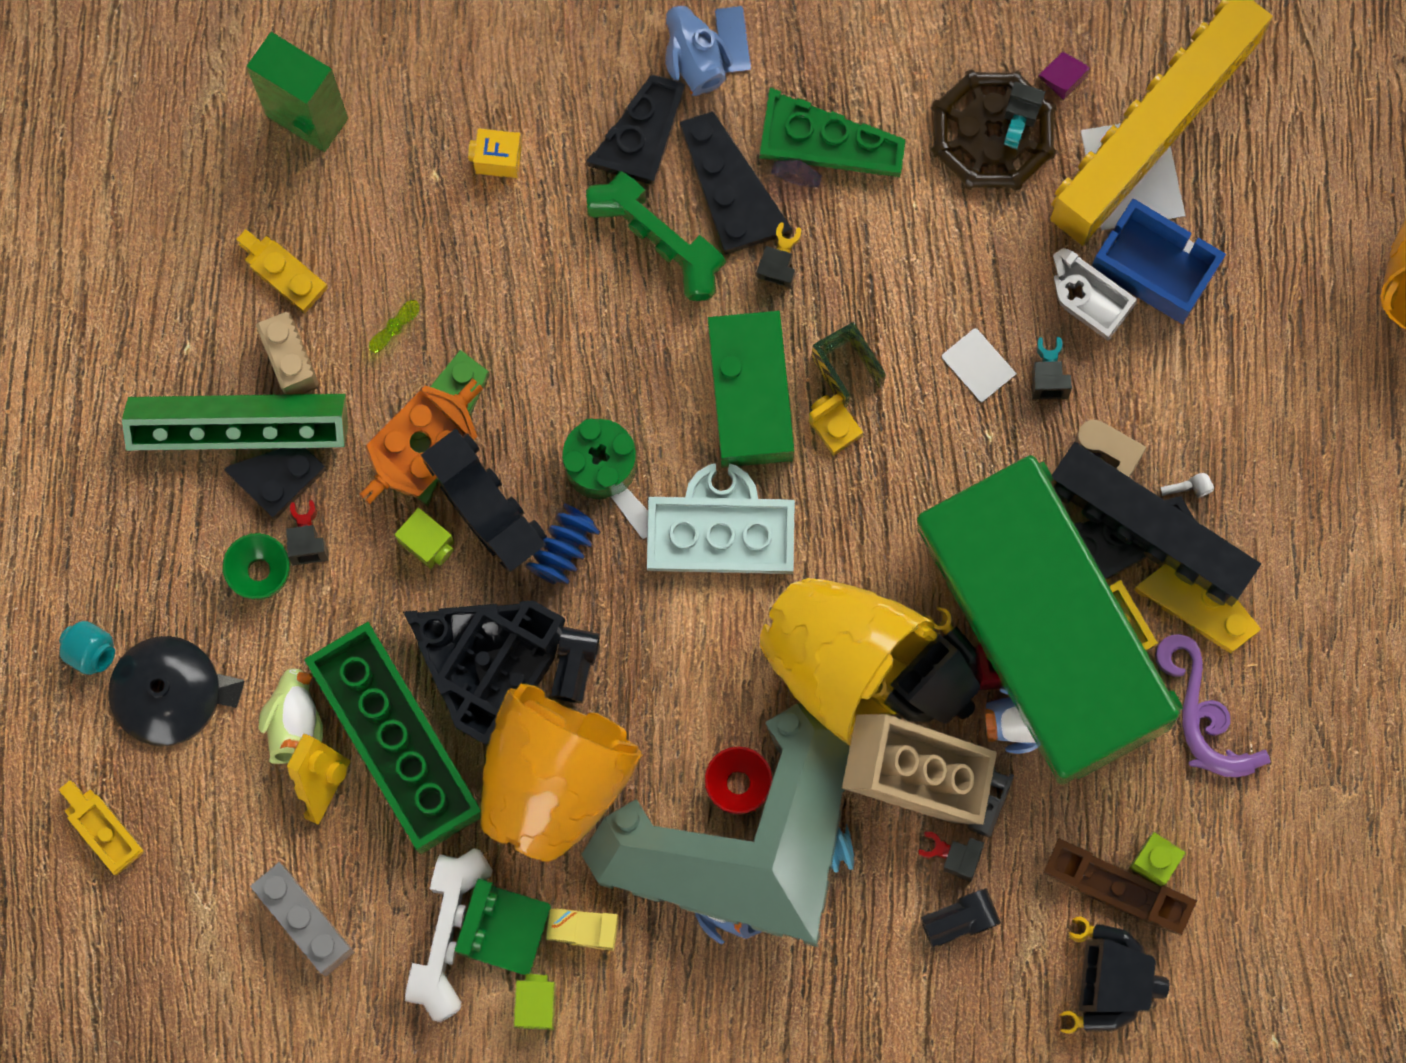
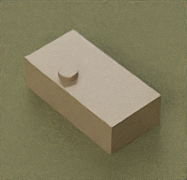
(919, 769)

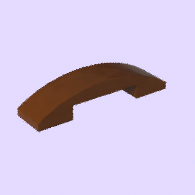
(1119, 888)

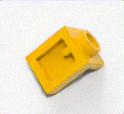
(834, 423)

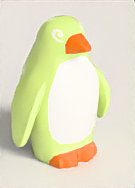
(289, 715)

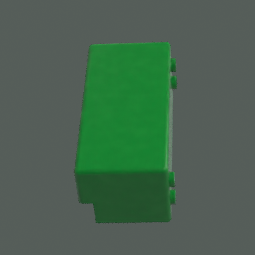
(1048, 620)

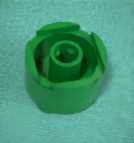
(591, 440)

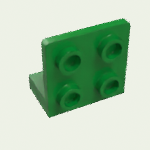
(502, 928)

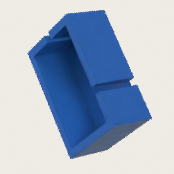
(1153, 263)

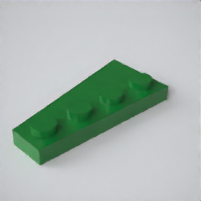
(827, 139)

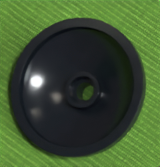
(182, 705)

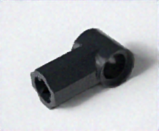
(576, 655)
(968, 916)

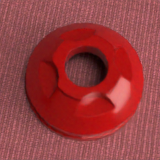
(742, 761)

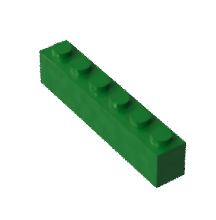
(235, 422)

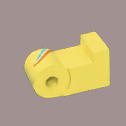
(583, 928)

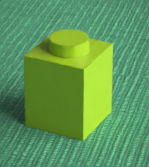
(425, 539)
(1157, 860)
(535, 1003)

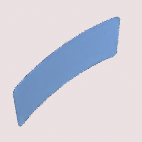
(733, 33)

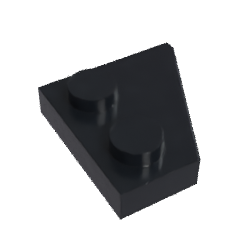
(277, 477)

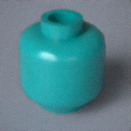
(86, 647)

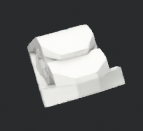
(1103, 301)

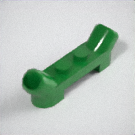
(626, 198)

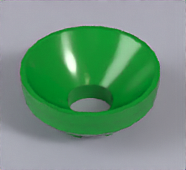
(244, 553)

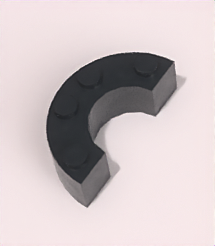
(480, 503)

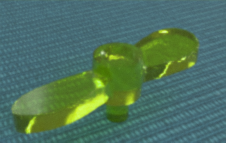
(394, 326)

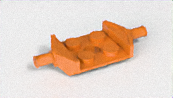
(390, 450)

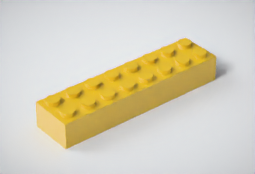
(1159, 118)

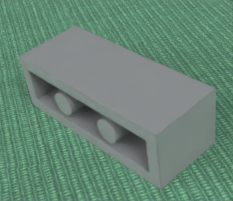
(302, 919)

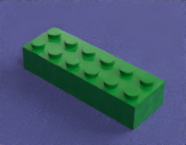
(394, 738)

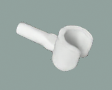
(1200, 483)

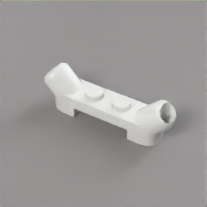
(428, 983)

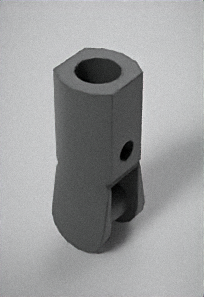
(994, 805)

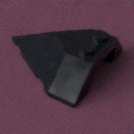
(483, 653)

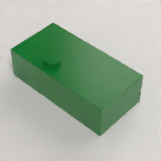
(297, 91)
(750, 389)

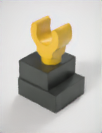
(776, 262)

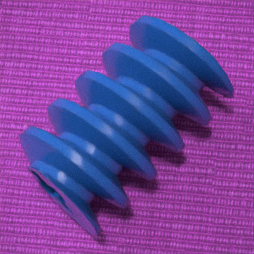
(563, 546)

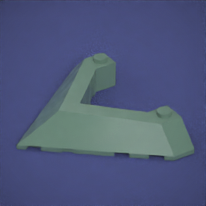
(766, 883)

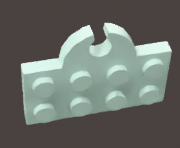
(721, 528)

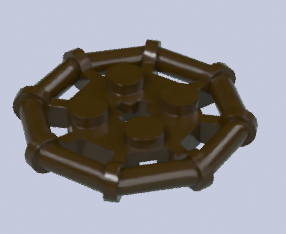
(973, 129)

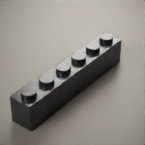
(1153, 525)

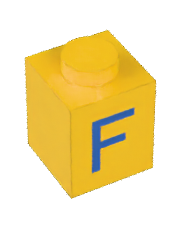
(496, 153)

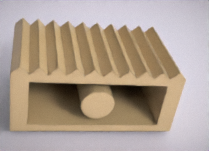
(287, 354)

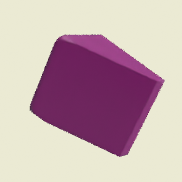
(1064, 74)

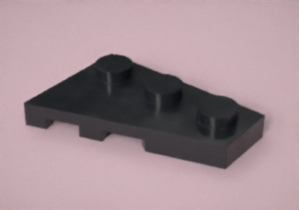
(642, 133)

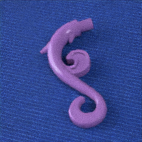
(1206, 758)

